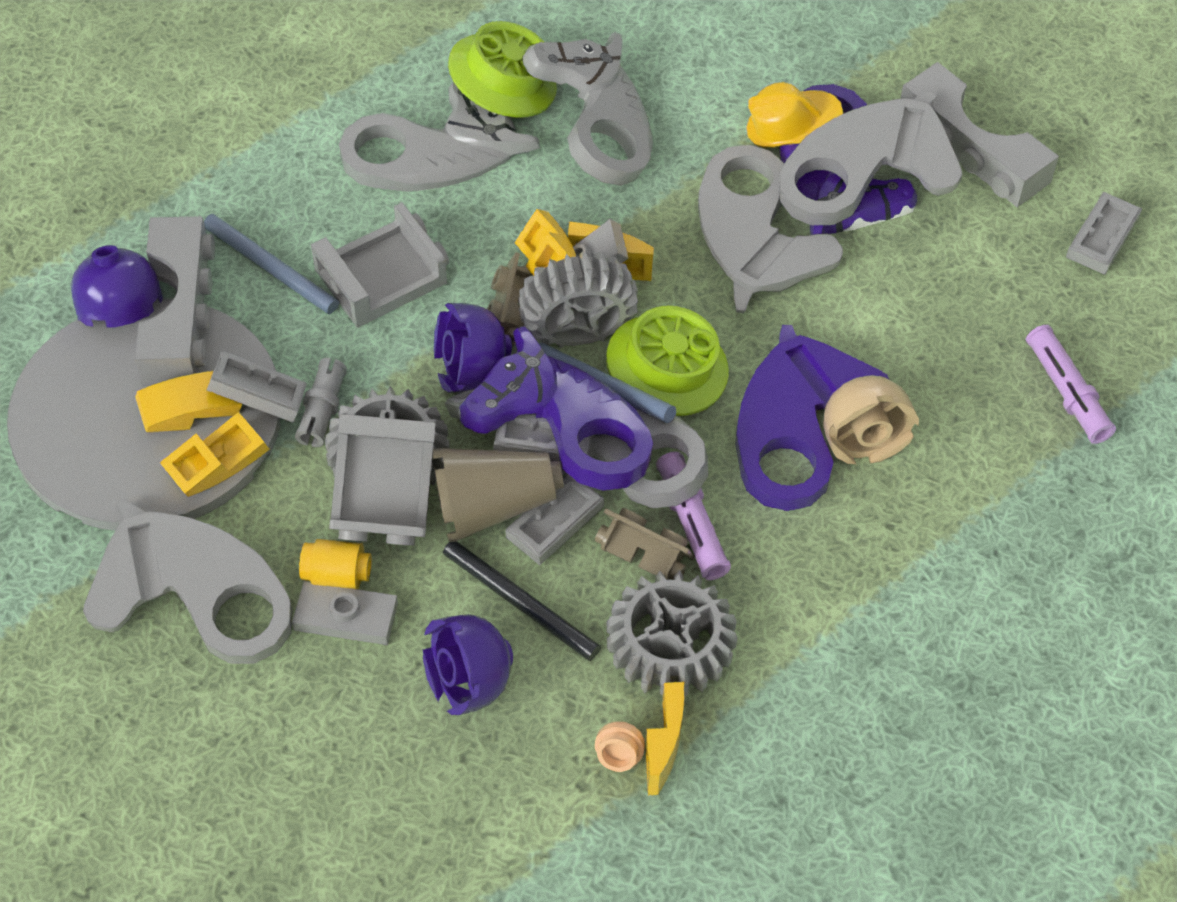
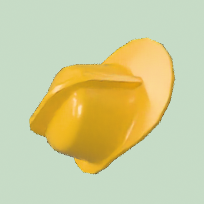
(788, 115)

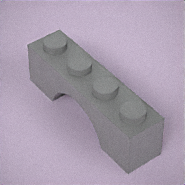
(1009, 164)
(172, 340)

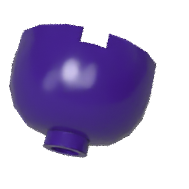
(114, 287)
(470, 345)
(466, 652)

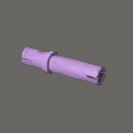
(1095, 421)
(696, 523)

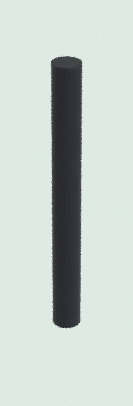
(522, 600)

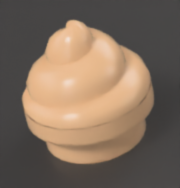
(619, 746)

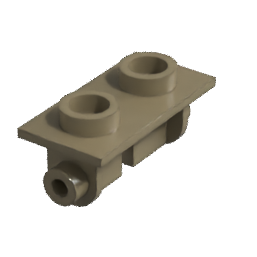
(507, 284)
(628, 534)

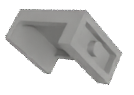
(382, 267)
(382, 478)

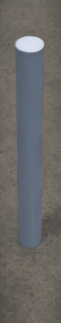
(271, 264)
(633, 395)

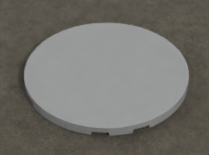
(82, 430)

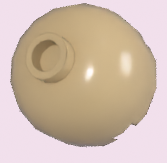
(869, 419)

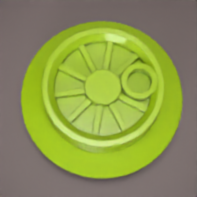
(492, 71)
(671, 358)

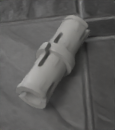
(321, 402)

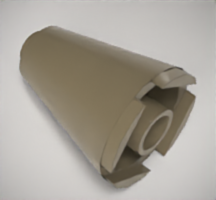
(492, 486)

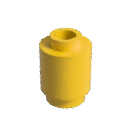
(335, 563)

